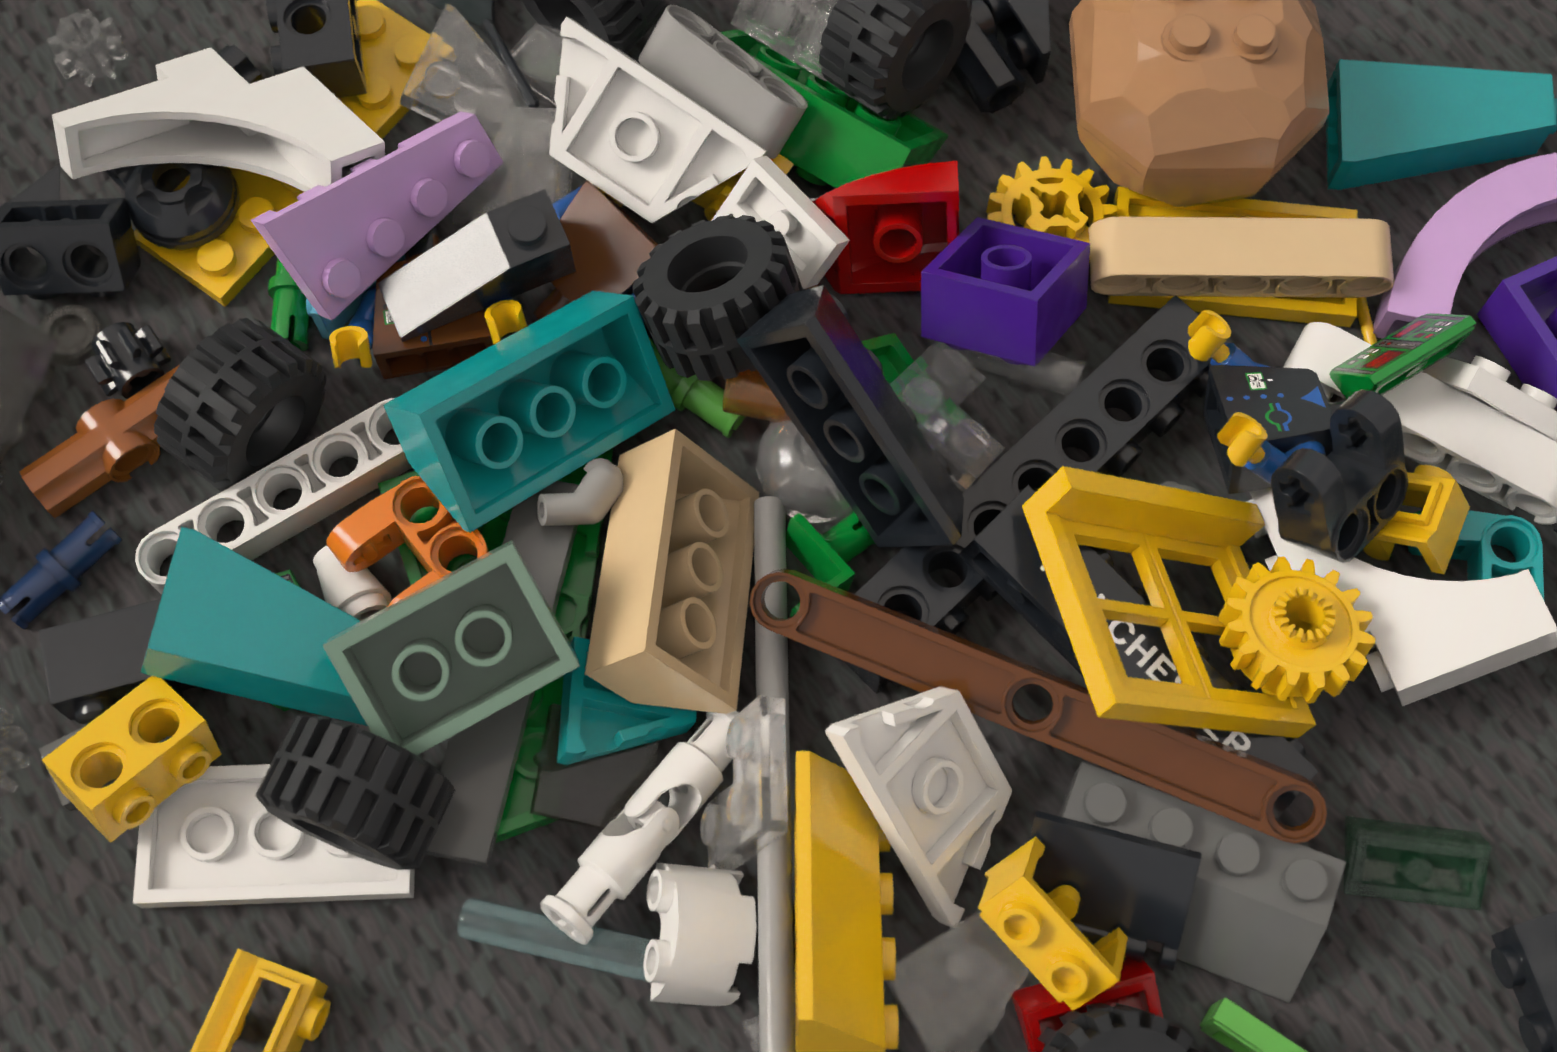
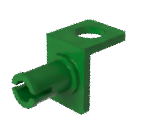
(829, 552)

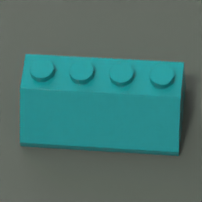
(532, 407)

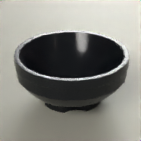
(186, 216)

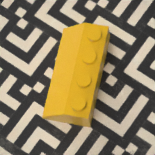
(839, 915)

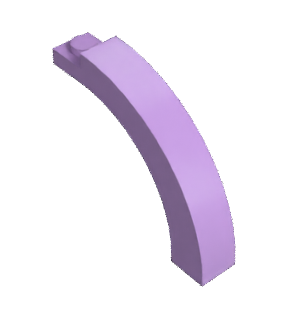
(1460, 232)

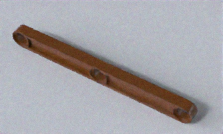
(929, 657)

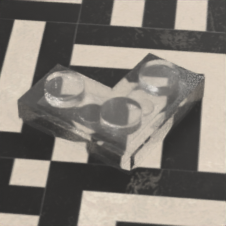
(934, 392)
(755, 806)

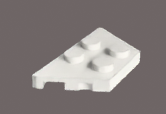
(637, 131)
(928, 788)

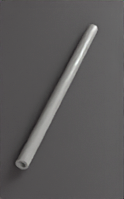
(775, 860)

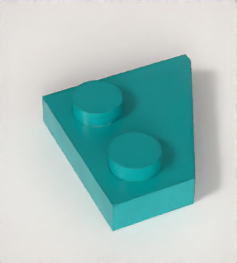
(602, 722)

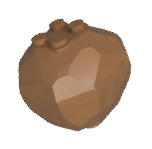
(1197, 92)

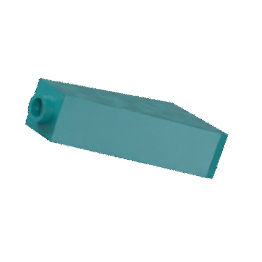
(1430, 119)
(246, 632)

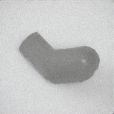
(589, 501)

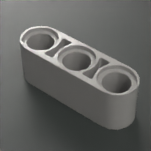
(722, 78)

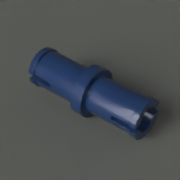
(58, 570)

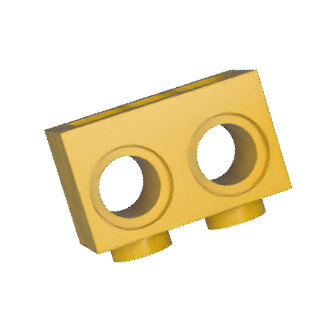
(126, 748)

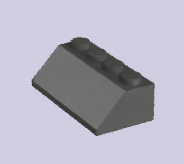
(1254, 898)

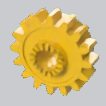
(1295, 631)

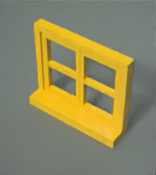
(1151, 525)

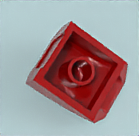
(893, 226)

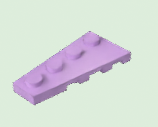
(360, 225)

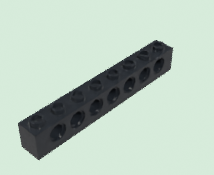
(1075, 422)

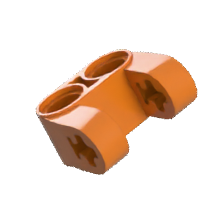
(386, 525)

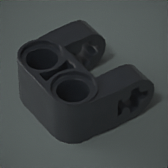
(1350, 495)

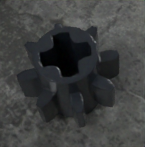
(126, 358)

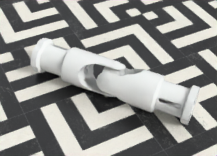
(642, 829)

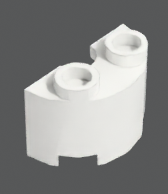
(702, 934)

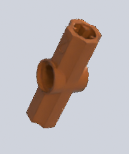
(107, 447)

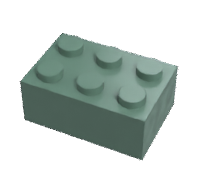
(452, 652)

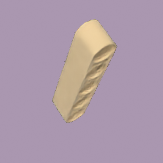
(1240, 257)

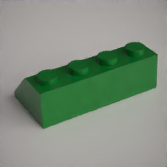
(838, 135)

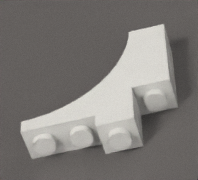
(214, 117)
(1426, 629)

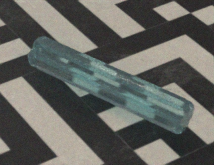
(538, 936)

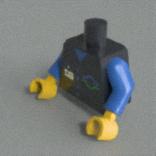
(1256, 410)

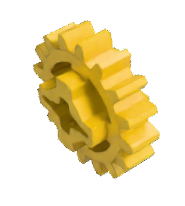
(1050, 200)

